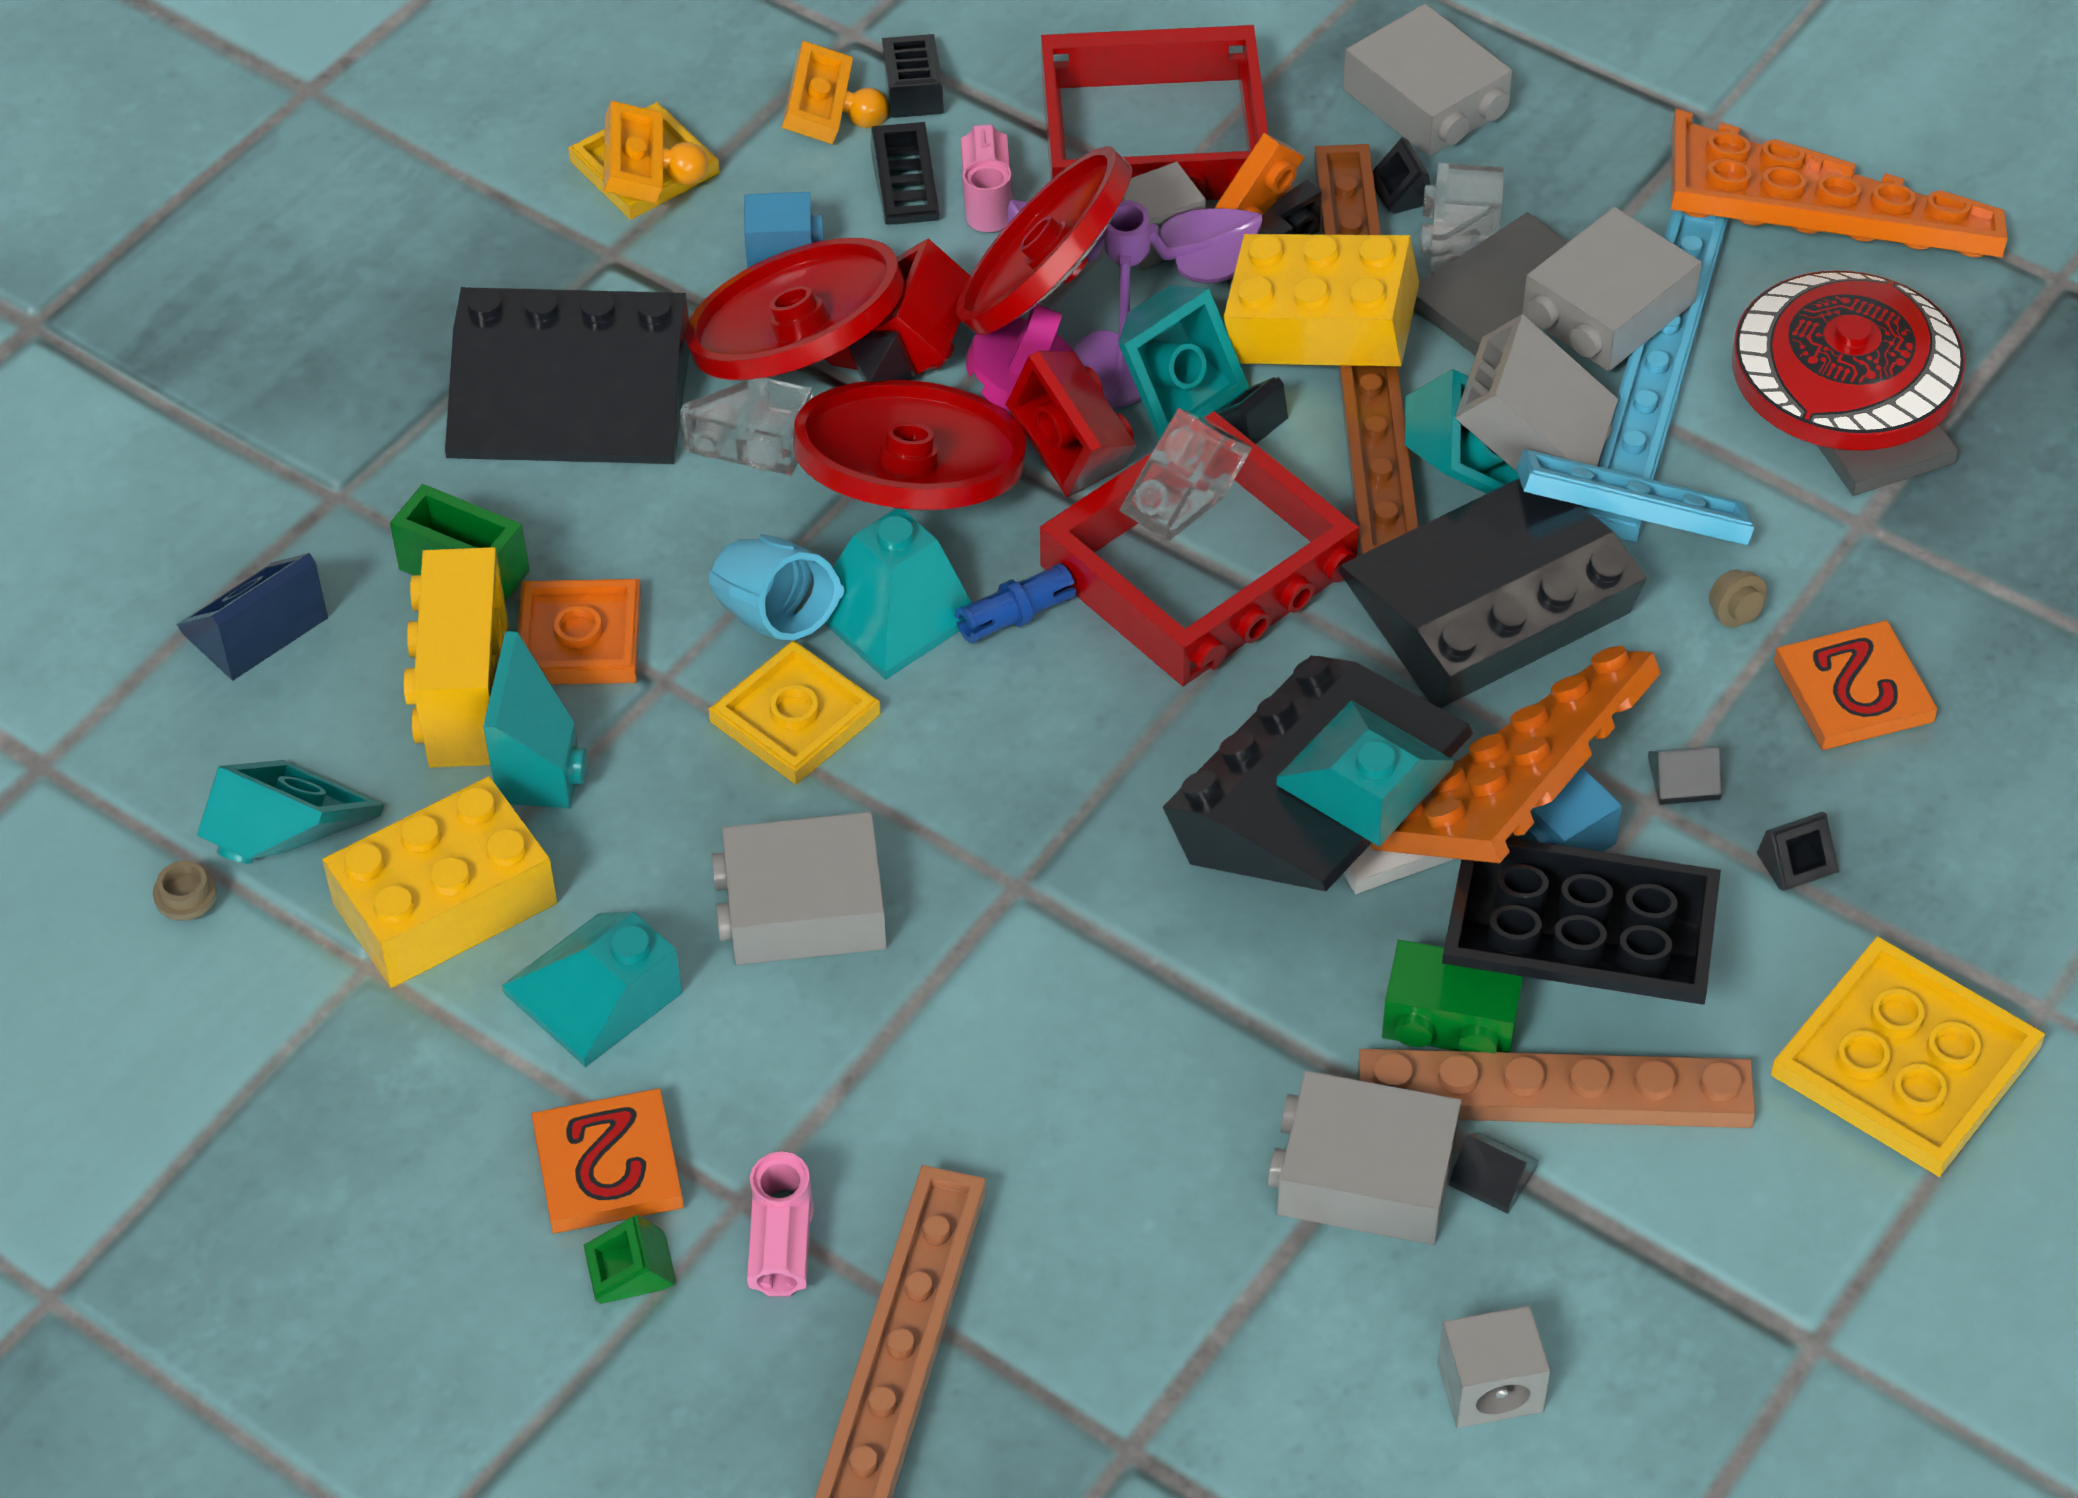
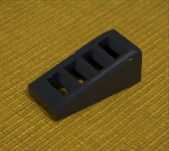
(913, 75)
(898, 141)

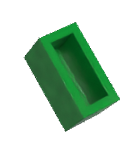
(445, 522)
(1448, 1003)

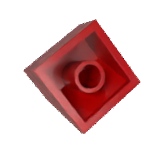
(926, 308)
(1070, 420)

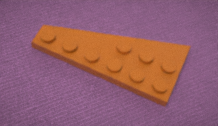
(1816, 192)
(1523, 763)

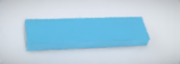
(1634, 496)

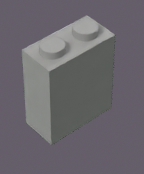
(1427, 79)
(1611, 288)
(1534, 398)
(800, 888)
(1365, 1157)

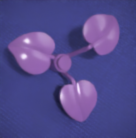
(1205, 252)

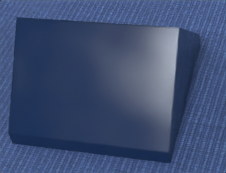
(258, 615)

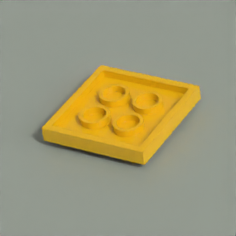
(1907, 1055)

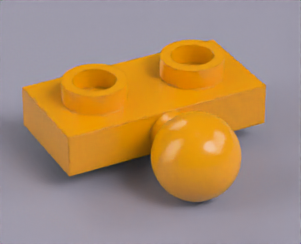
(821, 95)
(637, 156)

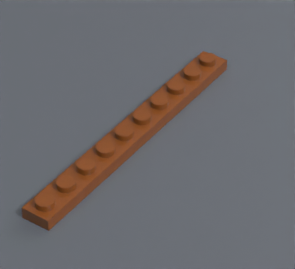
(1368, 393)

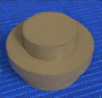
(1737, 597)
(184, 891)

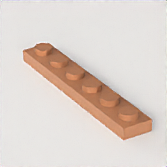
(1574, 1086)
(903, 1336)

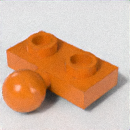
(1263, 177)

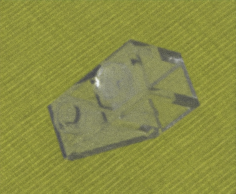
(1463, 210)
(746, 424)
(1185, 475)

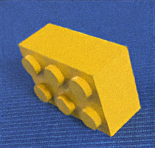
(1322, 299)
(454, 652)
(440, 881)

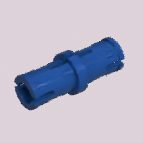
(1015, 603)

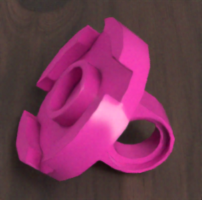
(1001, 355)

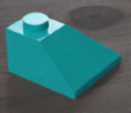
(1180, 355)
(1445, 442)
(896, 593)
(530, 733)
(1365, 773)
(277, 808)
(598, 983)

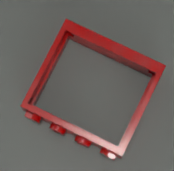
(1157, 58)
(1243, 618)

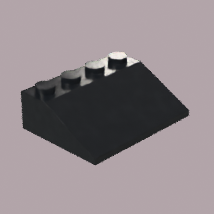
(567, 375)
(1493, 588)
(1245, 824)
(1587, 920)

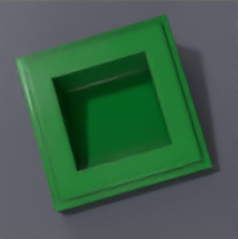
(629, 1261)

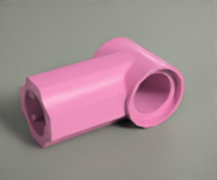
(986, 178)
(779, 1225)

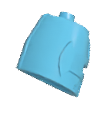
(768, 580)

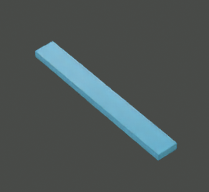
(1657, 373)

